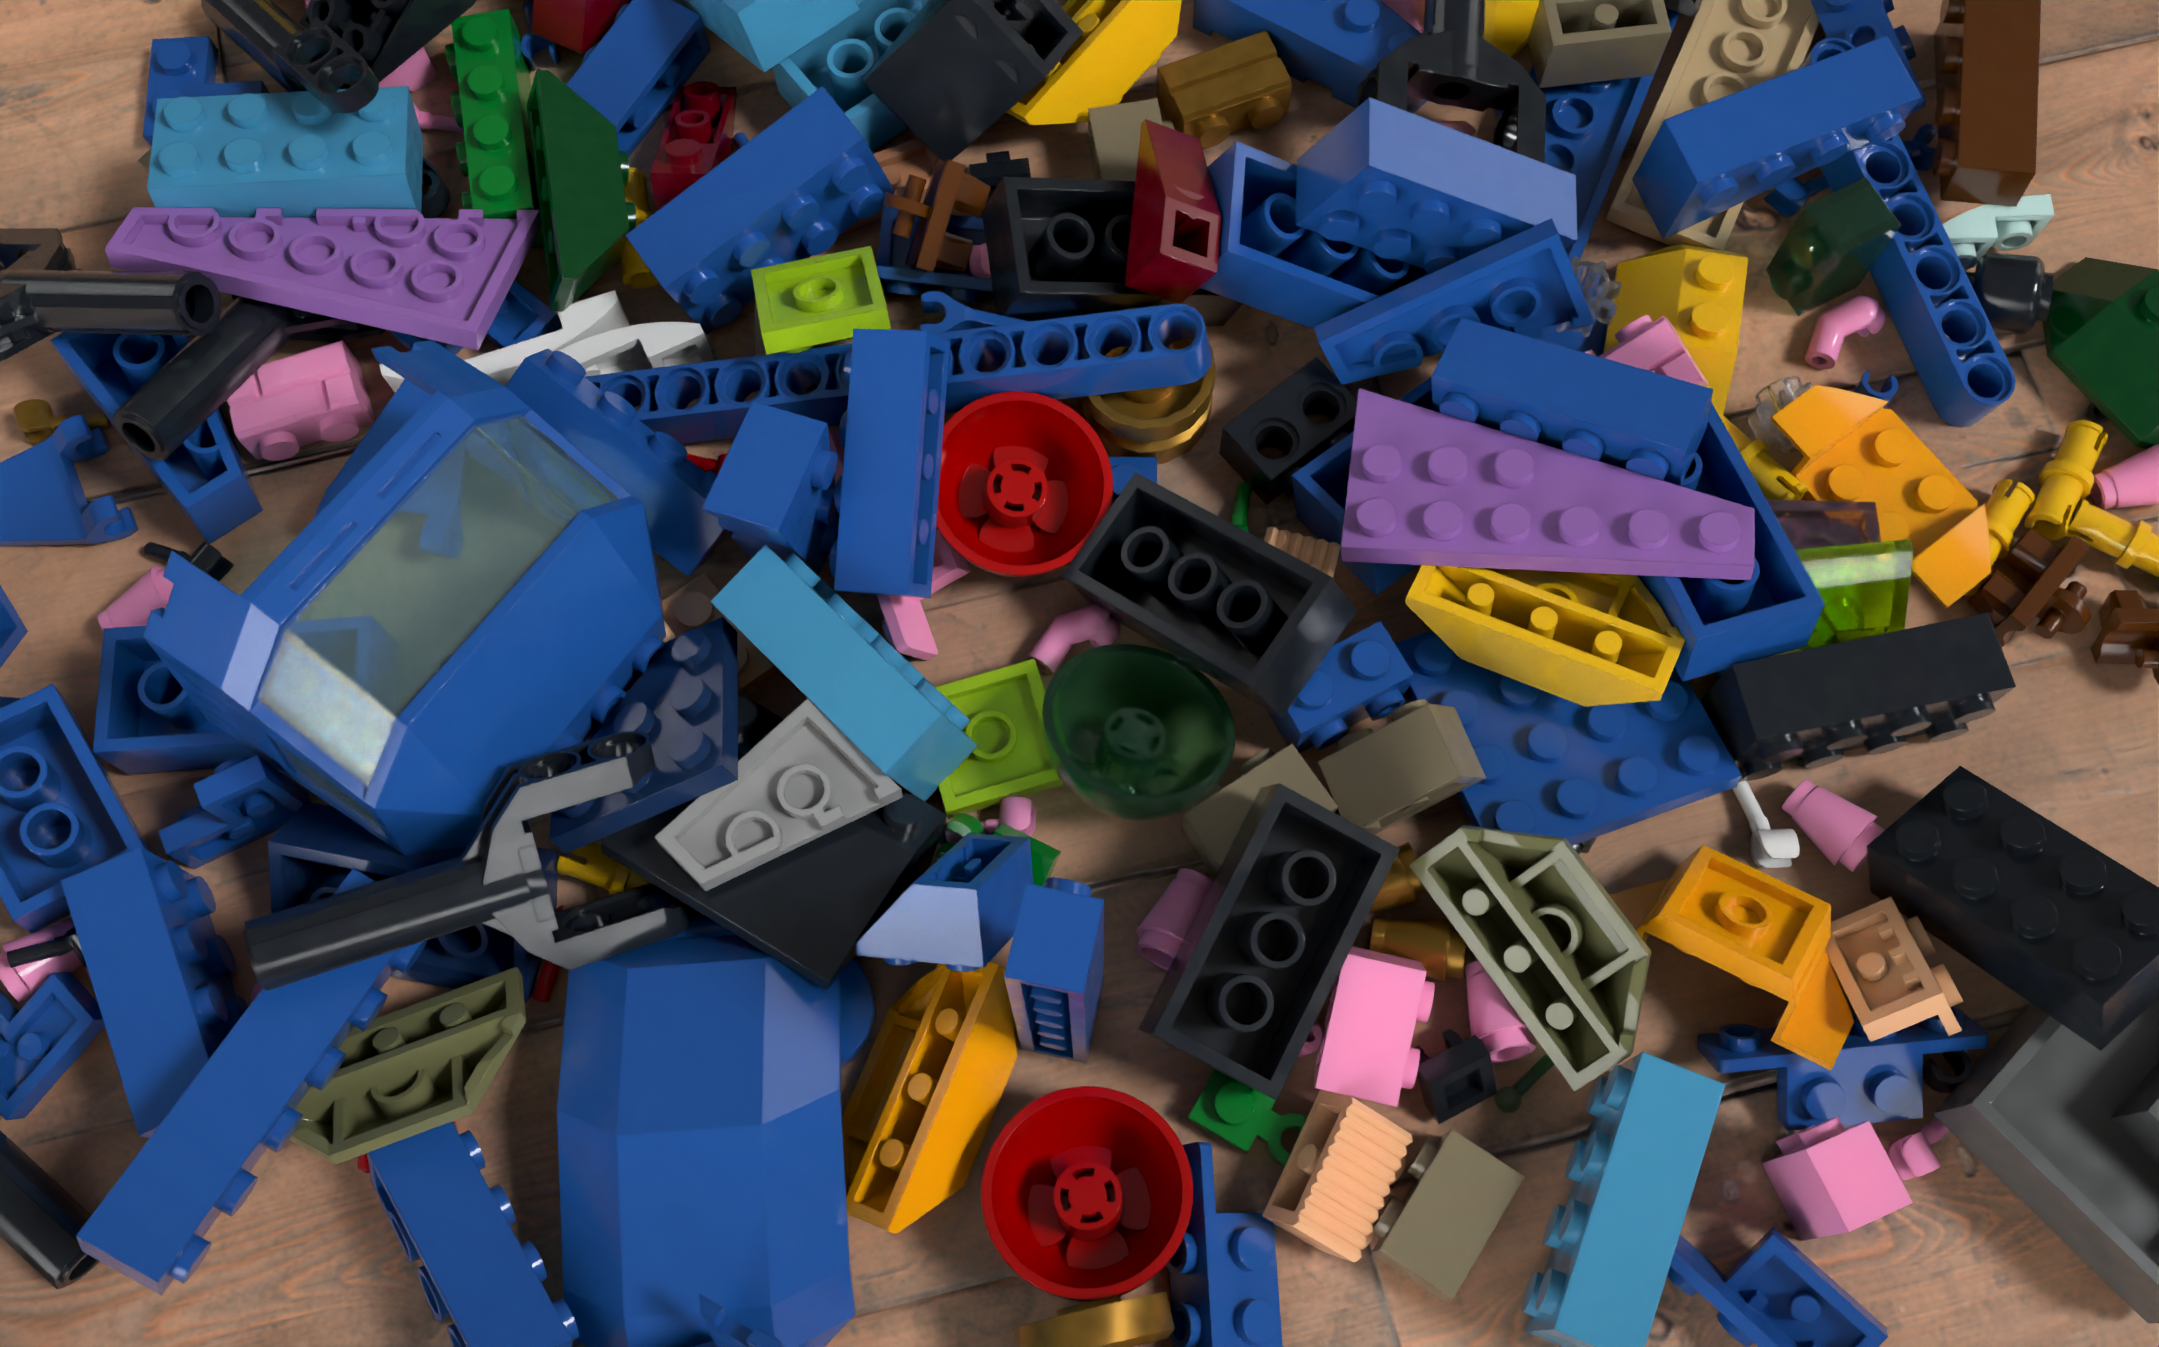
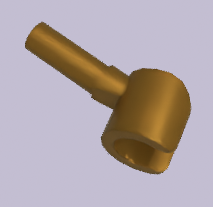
(39, 423)

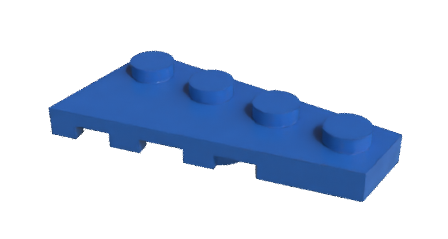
(1508, 286)

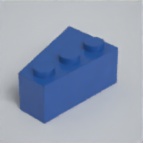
(779, 486)

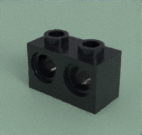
(1281, 423)

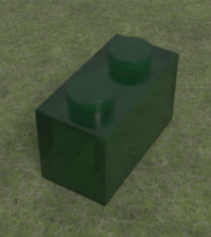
(1832, 246)

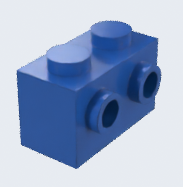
(1353, 682)

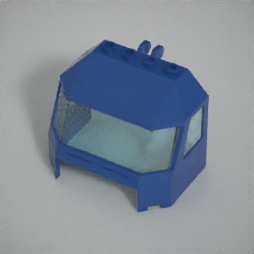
(433, 619)

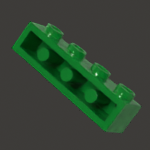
(494, 115)

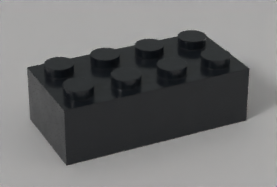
(1065, 251)
(1211, 593)
(1859, 695)
(2025, 904)
(1269, 939)

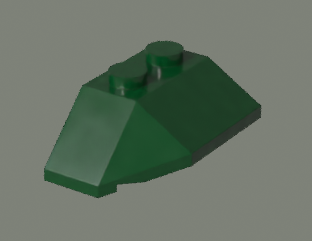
(577, 187)
(2107, 341)

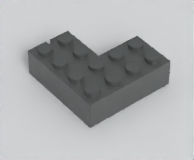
(2075, 1140)

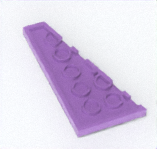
(349, 264)
(1483, 498)

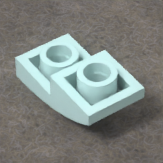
(1998, 227)

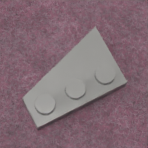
(787, 793)

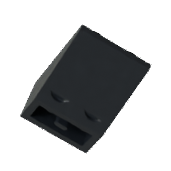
(386, 30)
(968, 66)

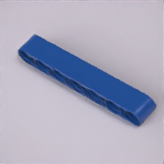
(1945, 302)

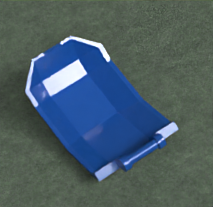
(702, 1146)

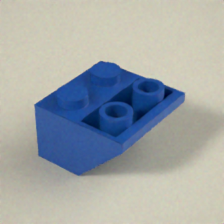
(958, 908)

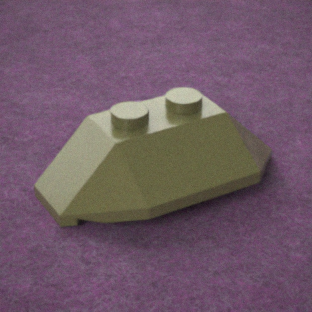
(1545, 941)
(414, 1069)

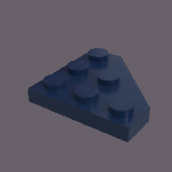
(691, 716)

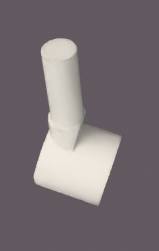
(1768, 846)

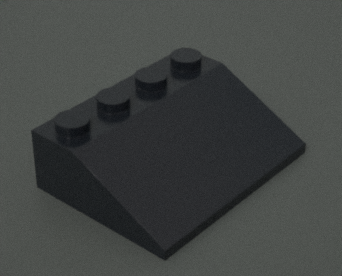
(811, 900)

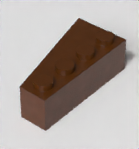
(1986, 99)

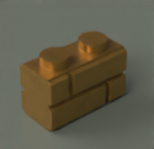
(1225, 89)

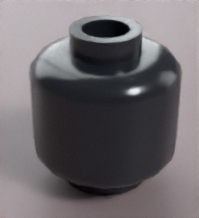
(2012, 291)

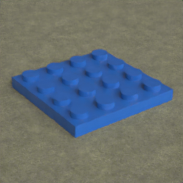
(1567, 764)

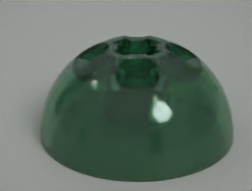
(1136, 731)

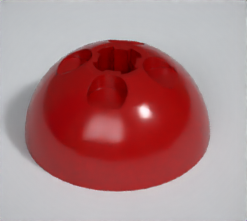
(1043, 462)
(1089, 1150)

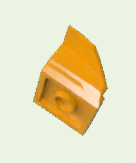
(1870, 455)
(1756, 932)

